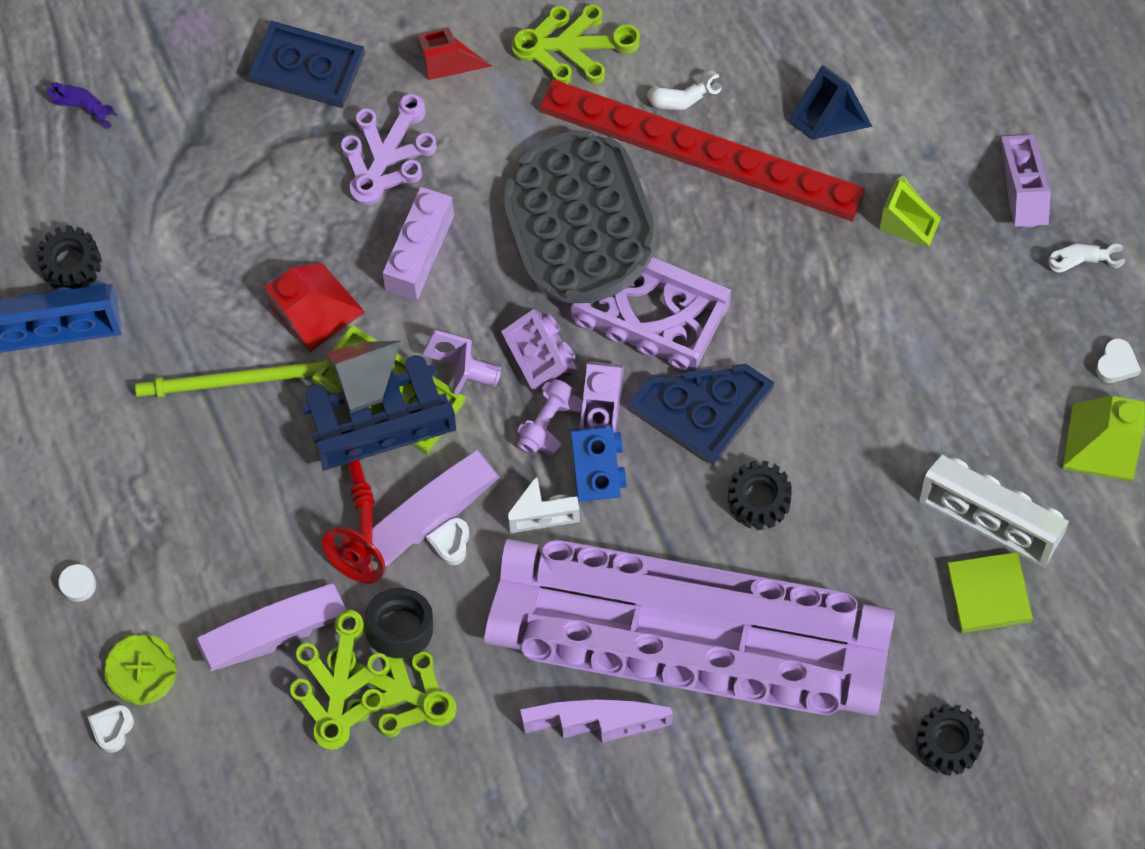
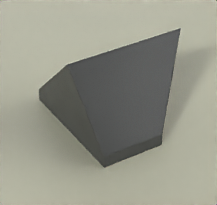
(363, 371)

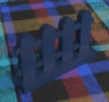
(384, 431)

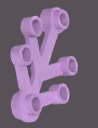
(387, 152)

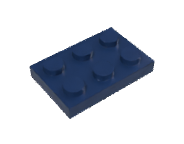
(306, 64)

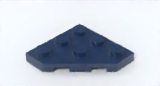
(703, 406)

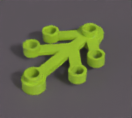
(571, 43)
(339, 686)
(400, 690)

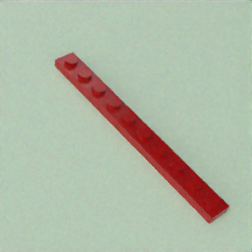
(703, 150)

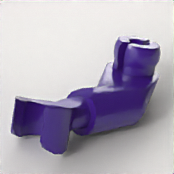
(80, 97)

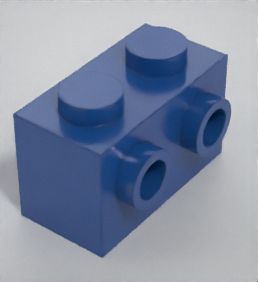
(596, 462)

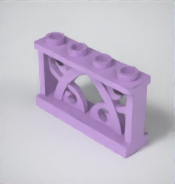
(645, 336)

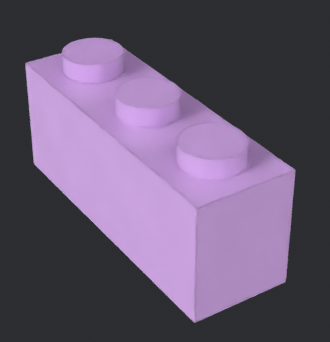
(418, 243)

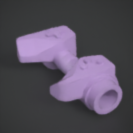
(534, 435)

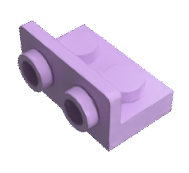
(539, 348)

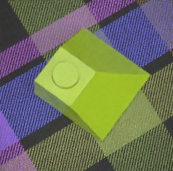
(1105, 437)

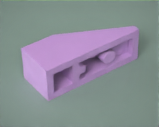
(1026, 181)

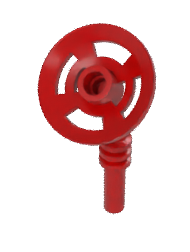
(356, 546)

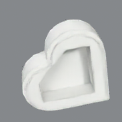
(1118, 362)
(450, 541)
(111, 726)

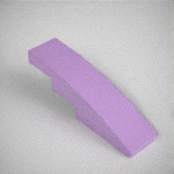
(433, 505)
(269, 627)
(612, 717)

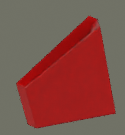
(446, 55)

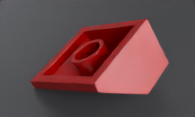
(312, 303)

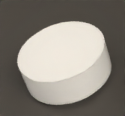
(77, 583)

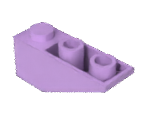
(602, 394)

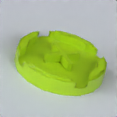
(140, 669)

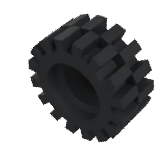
(69, 241)
(759, 514)
(955, 719)

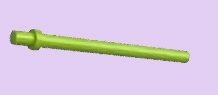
(161, 387)

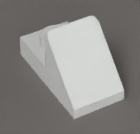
(532, 513)

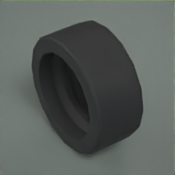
(399, 600)

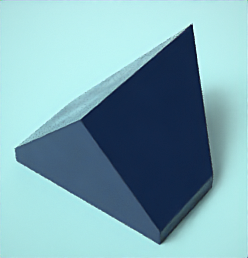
(829, 107)

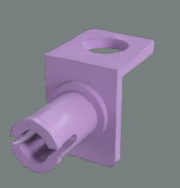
(461, 357)

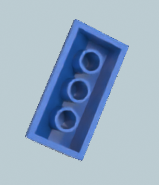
(59, 317)

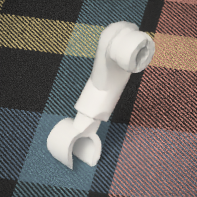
(682, 99)
(1077, 253)

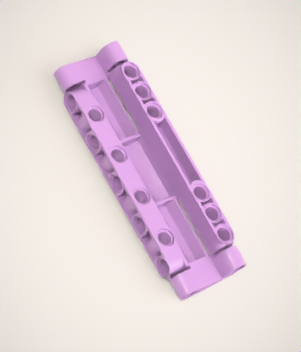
(691, 627)

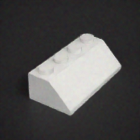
(993, 510)

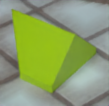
(908, 215)

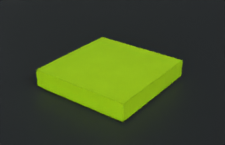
(989, 592)

